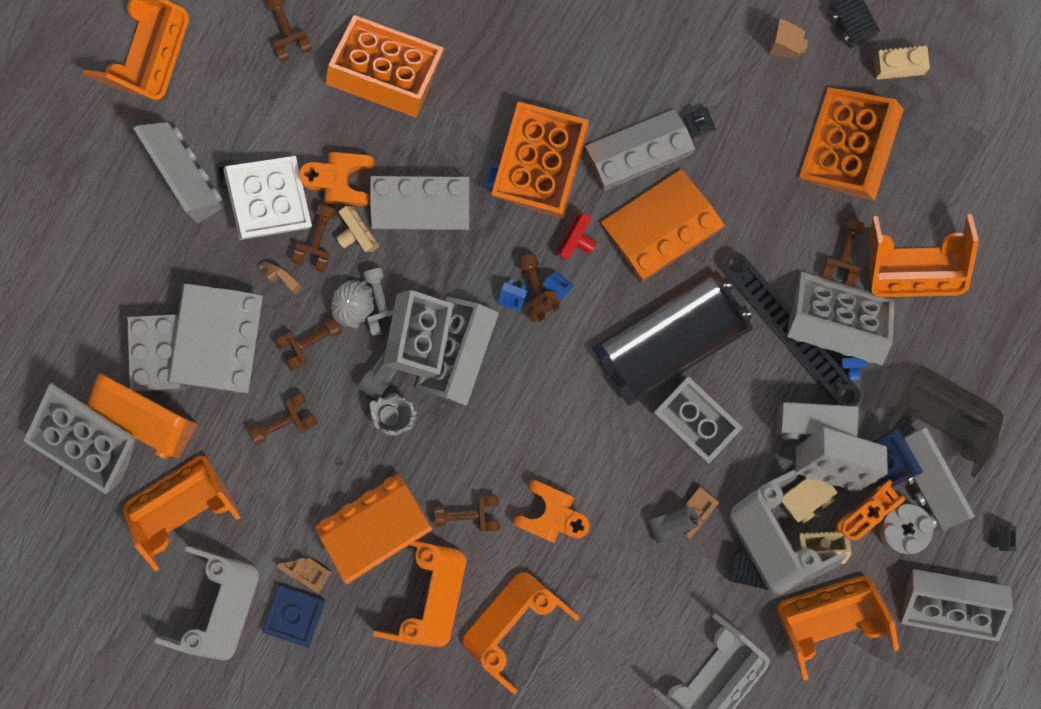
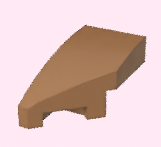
(272, 272)
(704, 504)
(307, 572)

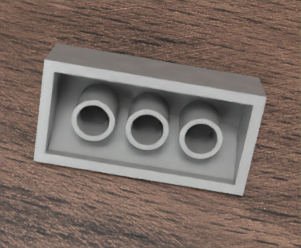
(640, 149)
(420, 203)
(464, 351)
(936, 484)
(956, 605)

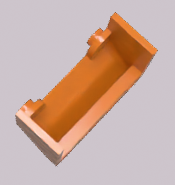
(151, 51)
(922, 270)
(141, 417)
(173, 503)
(442, 599)
(834, 612)
(501, 615)

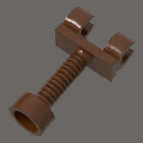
(289, 37)
(325, 214)
(852, 227)
(545, 299)
(331, 329)
(259, 433)
(443, 516)

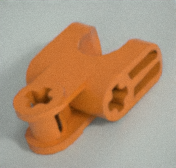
(334, 178)
(881, 501)
(556, 516)

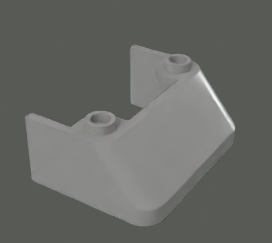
(767, 544)
(230, 610)
(725, 676)

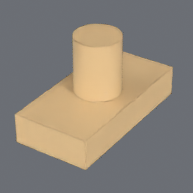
(356, 231)

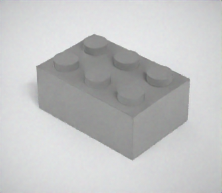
(418, 334)
(151, 353)
(807, 419)
(697, 420)
(841, 460)

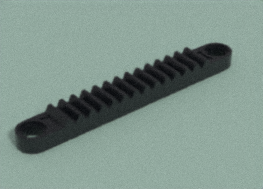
(777, 315)

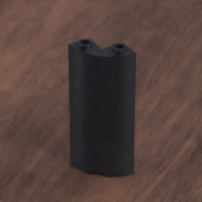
(673, 337)

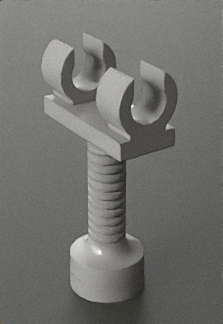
(374, 277)

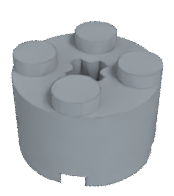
(919, 525)

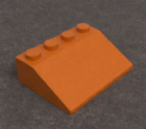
(384, 66)
(852, 142)
(540, 159)
(662, 225)
(373, 528)

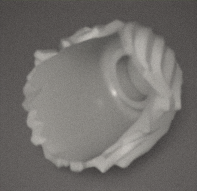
(352, 303)
(392, 414)

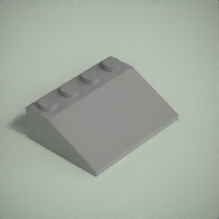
(180, 170)
(842, 319)
(215, 338)
(80, 440)

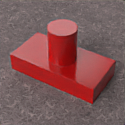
(576, 238)

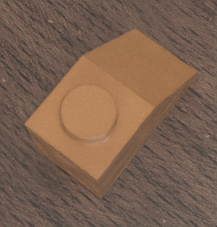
(788, 40)

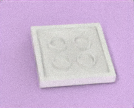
(267, 197)

